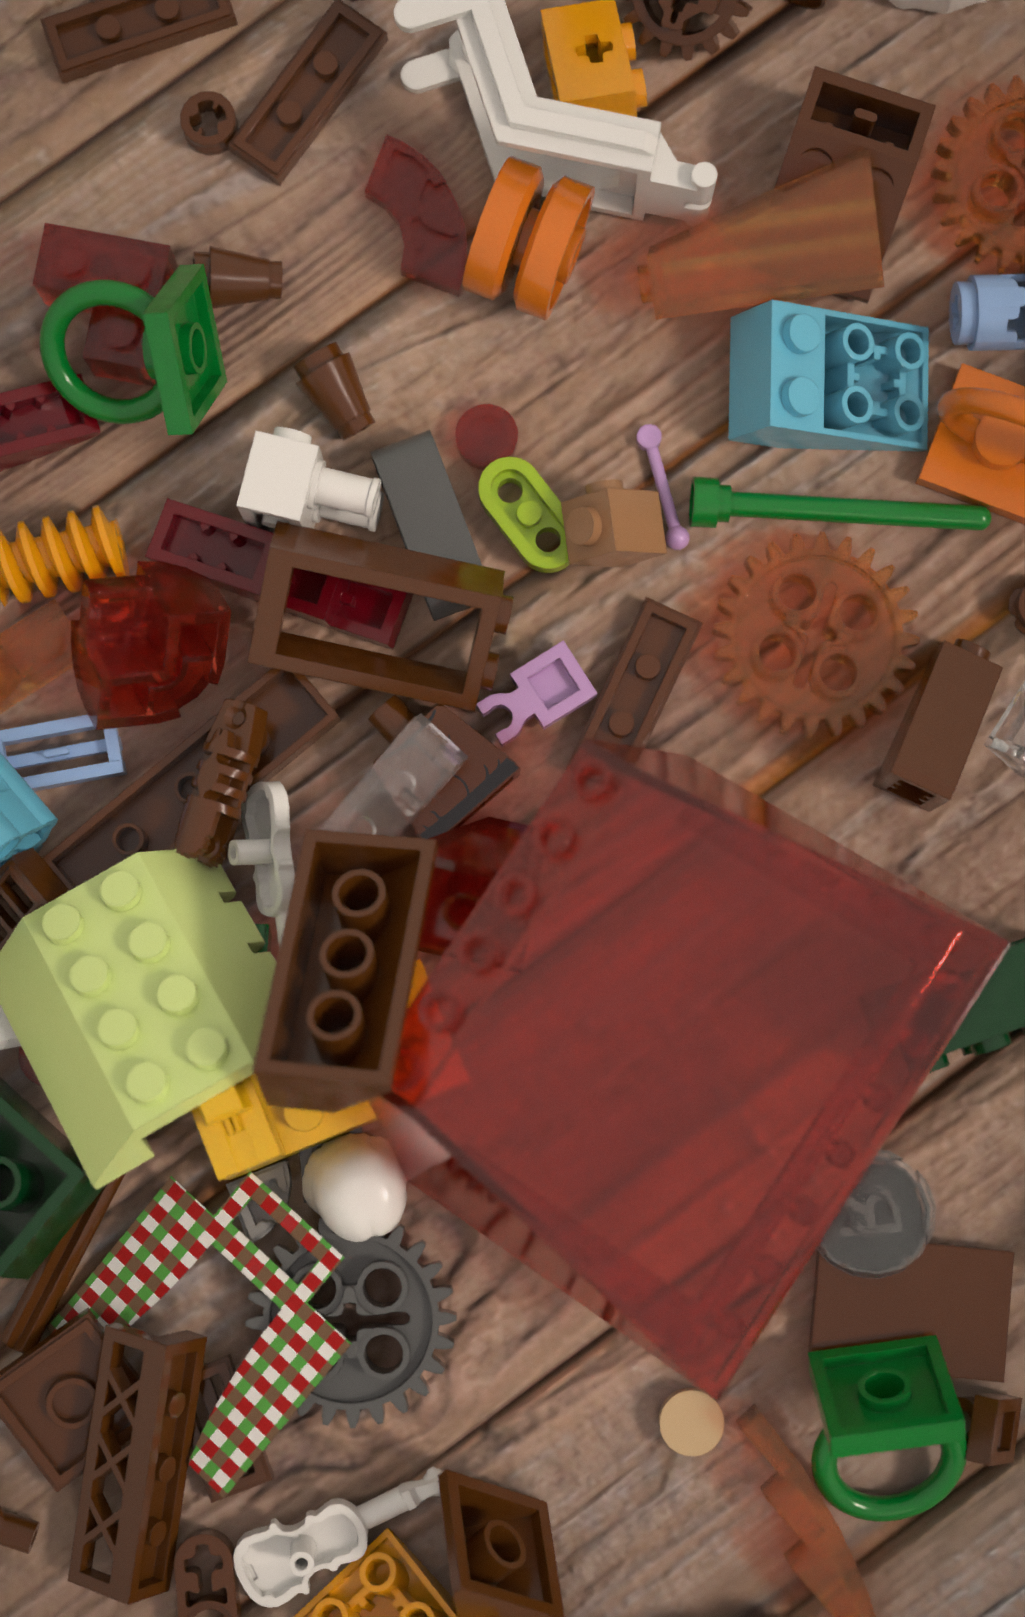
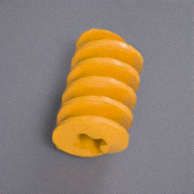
(60, 554)

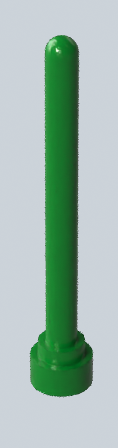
(717, 502)

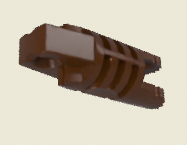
(221, 784)

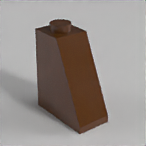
(940, 725)

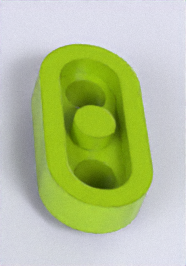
(529, 516)

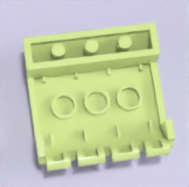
(136, 1001)

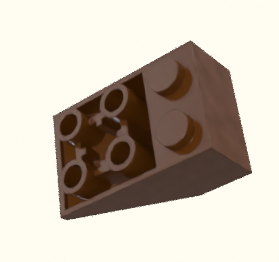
(854, 116)

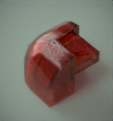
(147, 644)

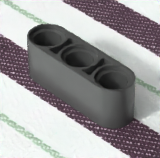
(425, 506)

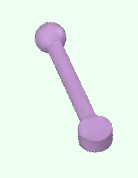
(649, 440)

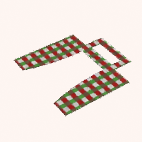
(288, 1355)

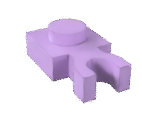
(546, 688)

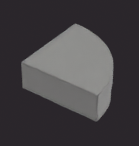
(253, 1218)

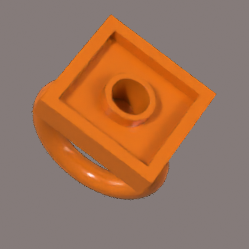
(979, 444)

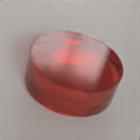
(486, 435)

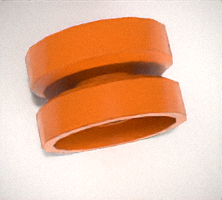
(522, 236)

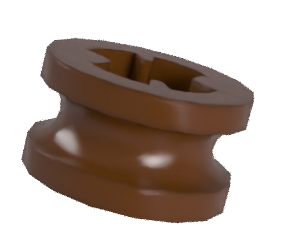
(191, 117)

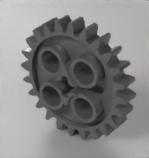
(354, 1379)

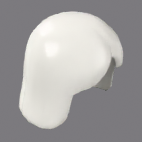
(356, 1186)

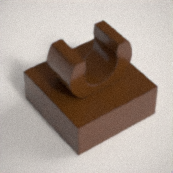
(992, 1427)

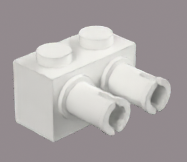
(292, 485)

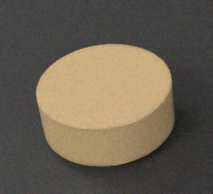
(691, 1422)

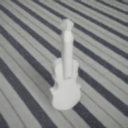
(268, 848)
(281, 1558)

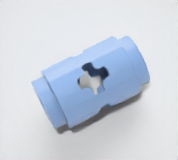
(988, 312)

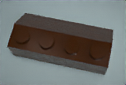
(344, 970)

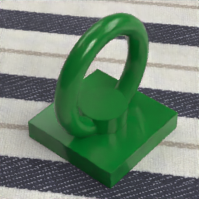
(177, 347)
(883, 1402)

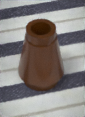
(239, 277)
(335, 389)

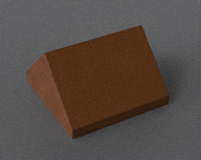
(498, 1550)

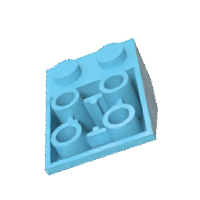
(827, 380)

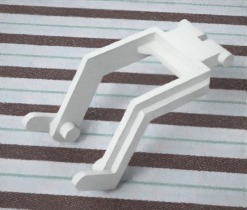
(606, 149)

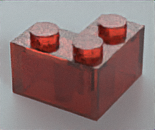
(79, 255)

